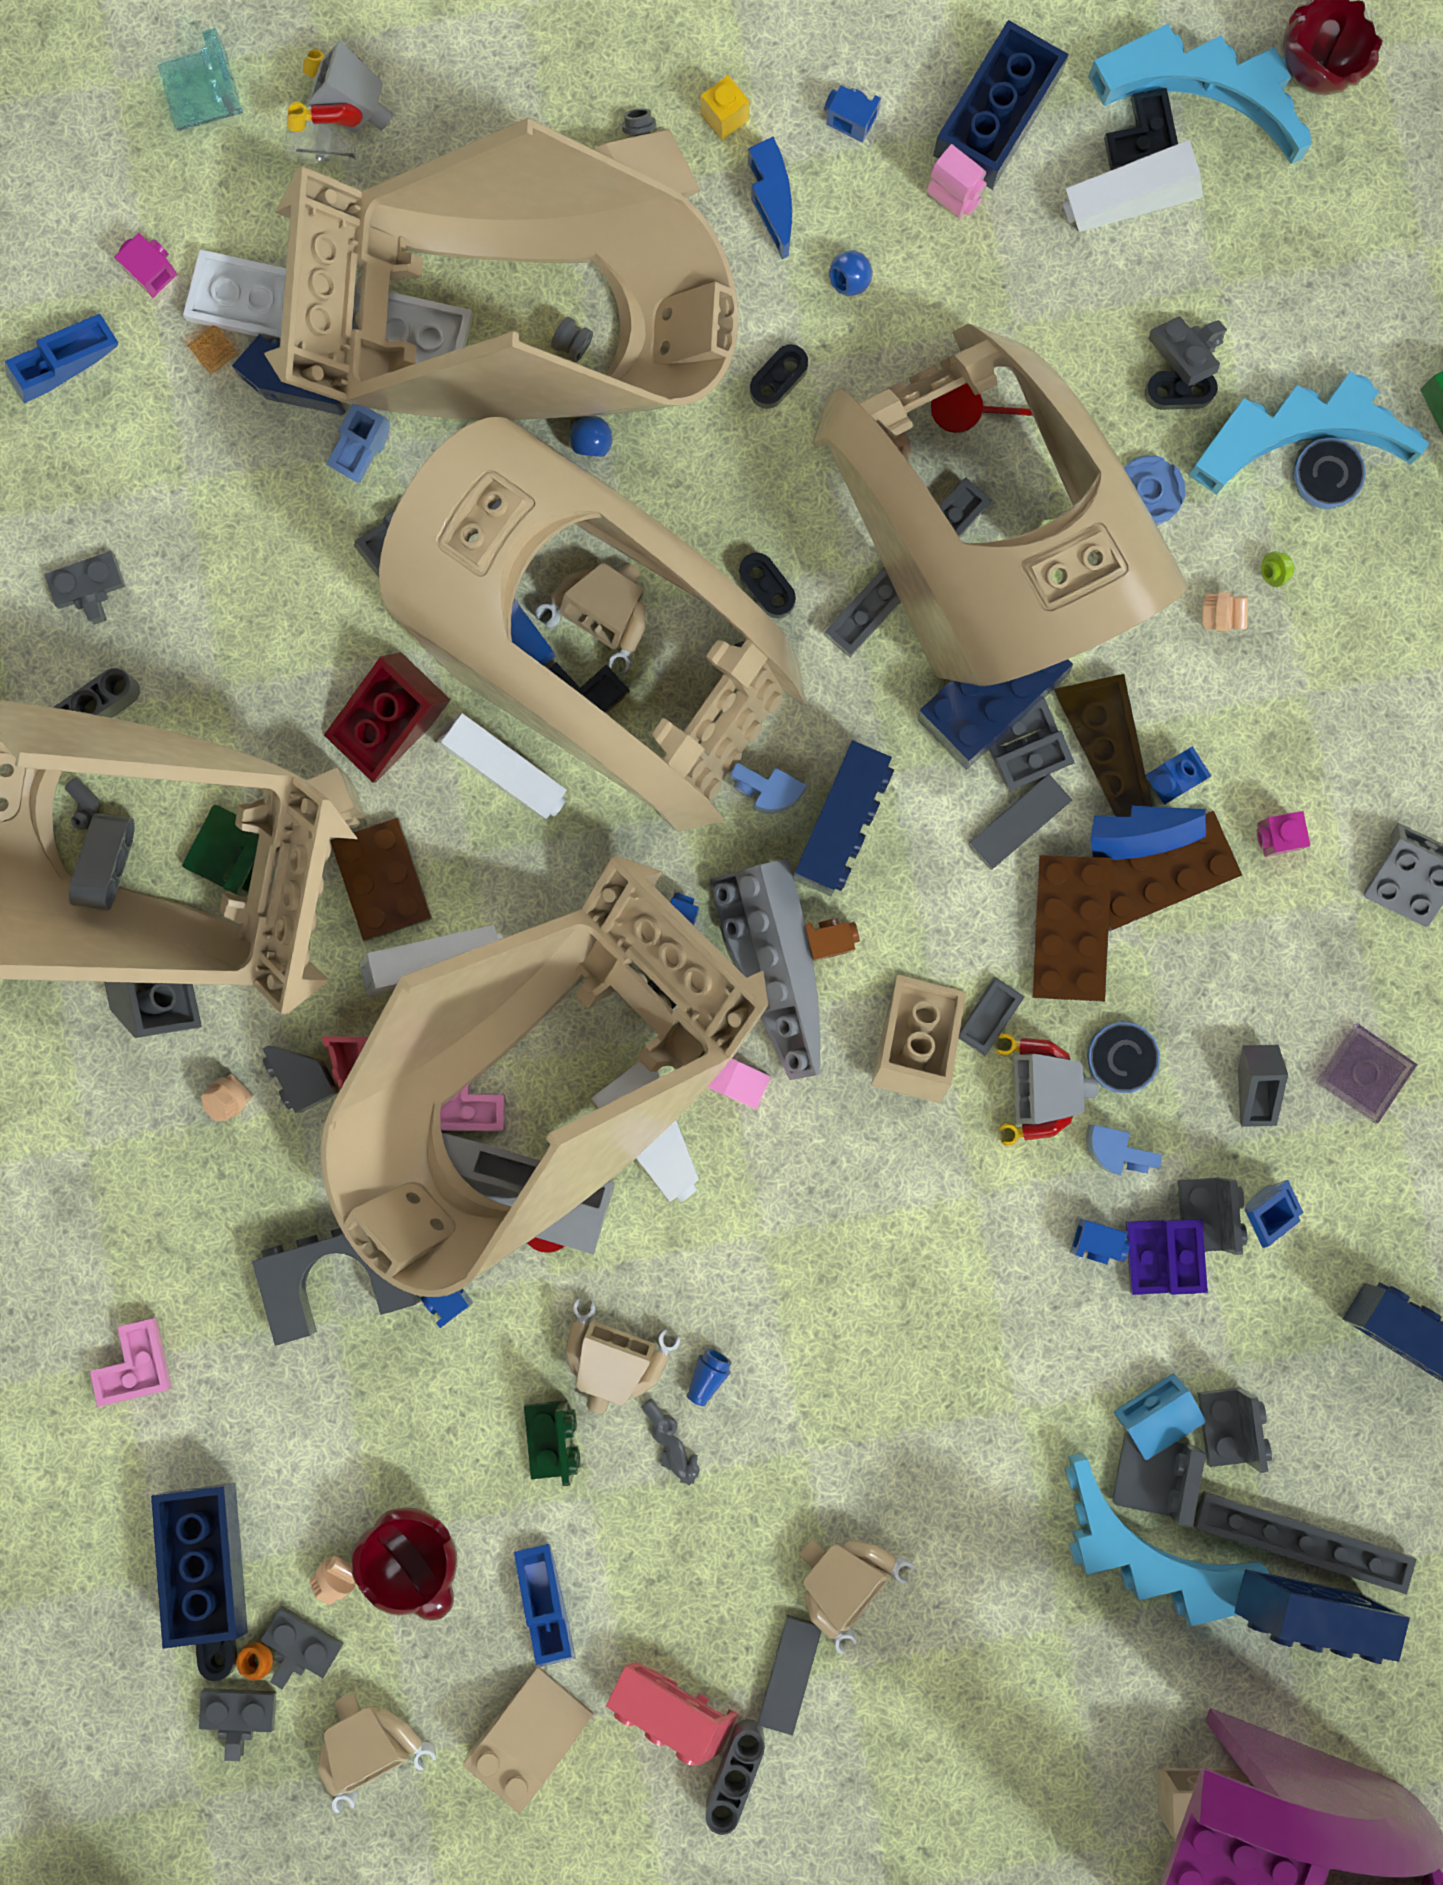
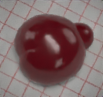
(407, 1564)

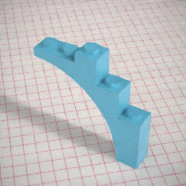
(1210, 72)
(1304, 417)
(1202, 1589)

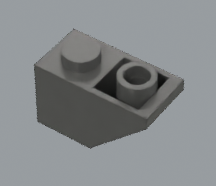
(302, 1077)

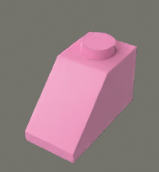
(741, 1083)

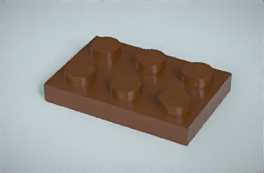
(381, 880)

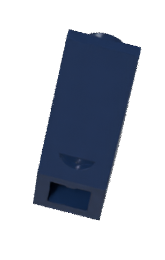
(259, 374)

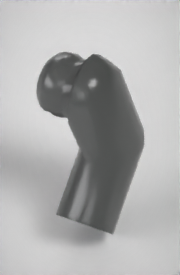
(87, 803)

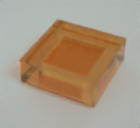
(212, 349)

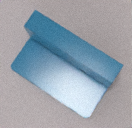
(1160, 1416)

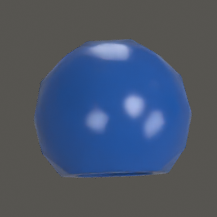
(850, 273)
(590, 436)

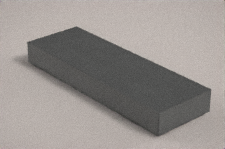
(1020, 822)
(789, 1675)

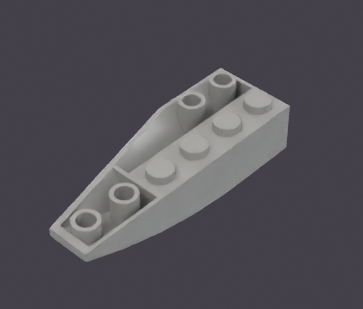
(769, 934)
(504, 1174)

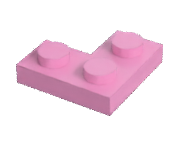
(473, 1112)
(143, 1370)

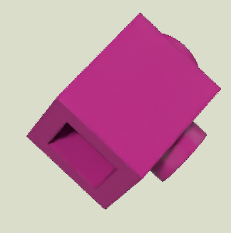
(146, 263)
(1283, 834)

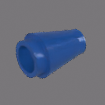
(708, 1376)

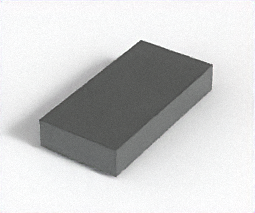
(990, 1016)

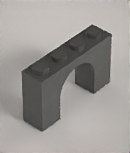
(283, 1285)

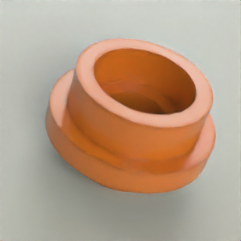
(247, 1665)

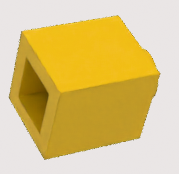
(725, 107)

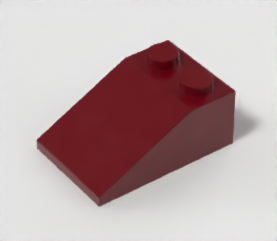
(386, 715)

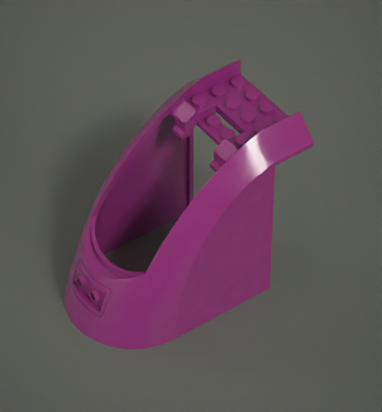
(1298, 1818)

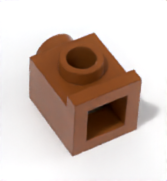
(832, 938)

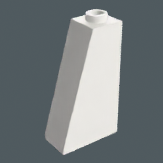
(1136, 188)
(501, 766)
(385, 967)
(666, 1158)

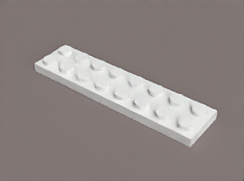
(250, 300)

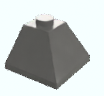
(153, 1007)

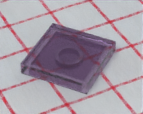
(1366, 1073)

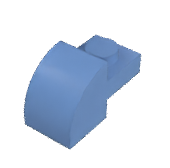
(362, 436)
(774, 795)
(1110, 1151)

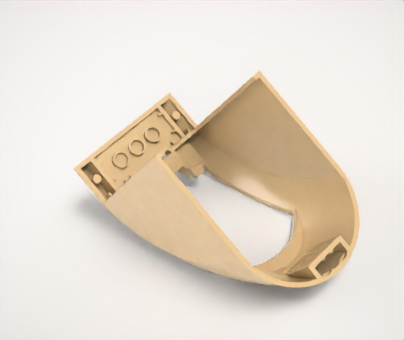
(517, 200)
(462, 595)
(993, 605)
(144, 934)
(457, 1018)

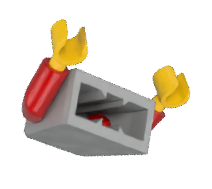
(341, 94)
(1046, 1088)

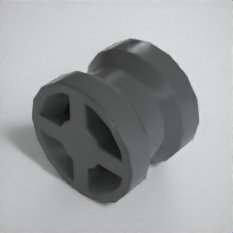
(571, 339)

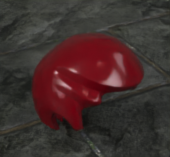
(1330, 45)

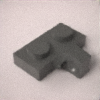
(1189, 348)
(86, 584)
(299, 1646)
(237, 1716)

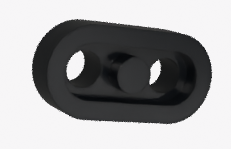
(777, 377)
(1179, 394)
(767, 586)
(206, 1659)

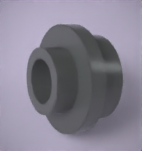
(638, 122)

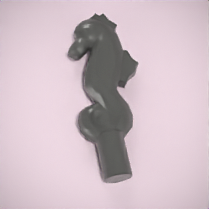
(674, 1457)

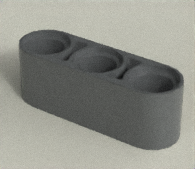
(101, 691)
(102, 861)
(730, 1793)

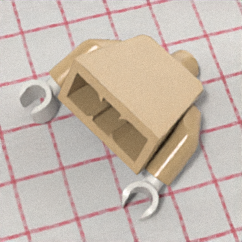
(603, 605)
(611, 1362)
(845, 1584)
(365, 1748)

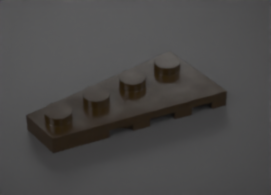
(1108, 736)

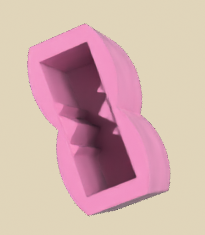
(957, 182)

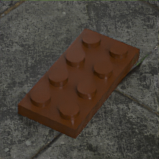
(1166, 878)
(1072, 928)

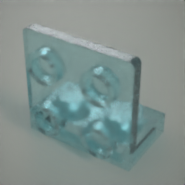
(201, 85)

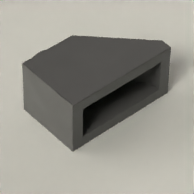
(1261, 1085)

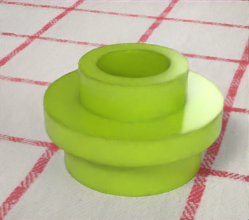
(1277, 568)

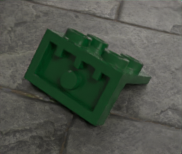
(223, 852)
(549, 1441)

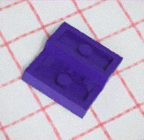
(1166, 1257)

